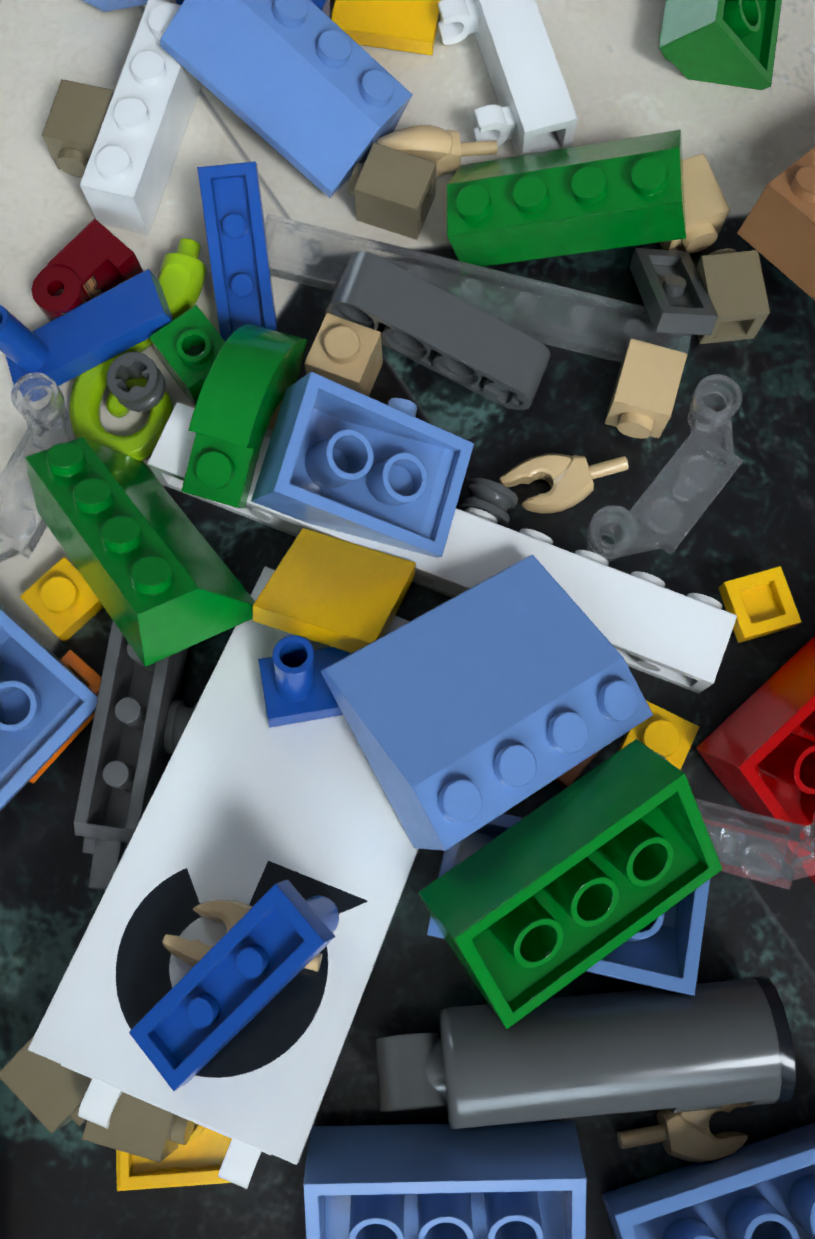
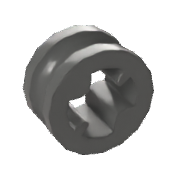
(134, 366)
(490, 498)

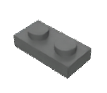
(673, 292)

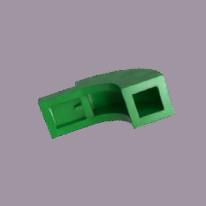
(236, 410)

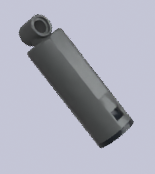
(597, 1056)

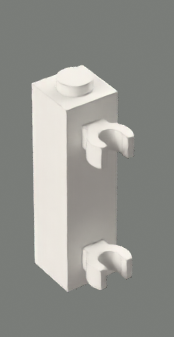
(523, 71)

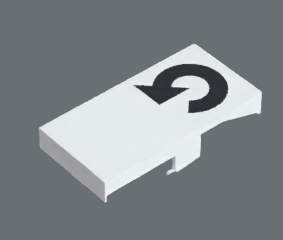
(229, 824)

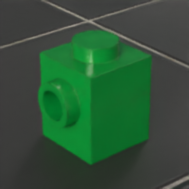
(188, 350)

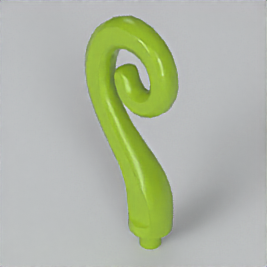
(182, 283)

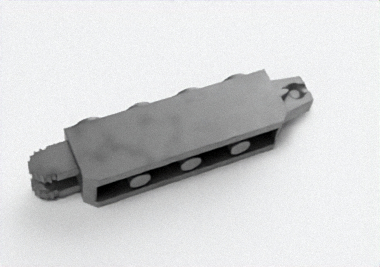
(124, 752)

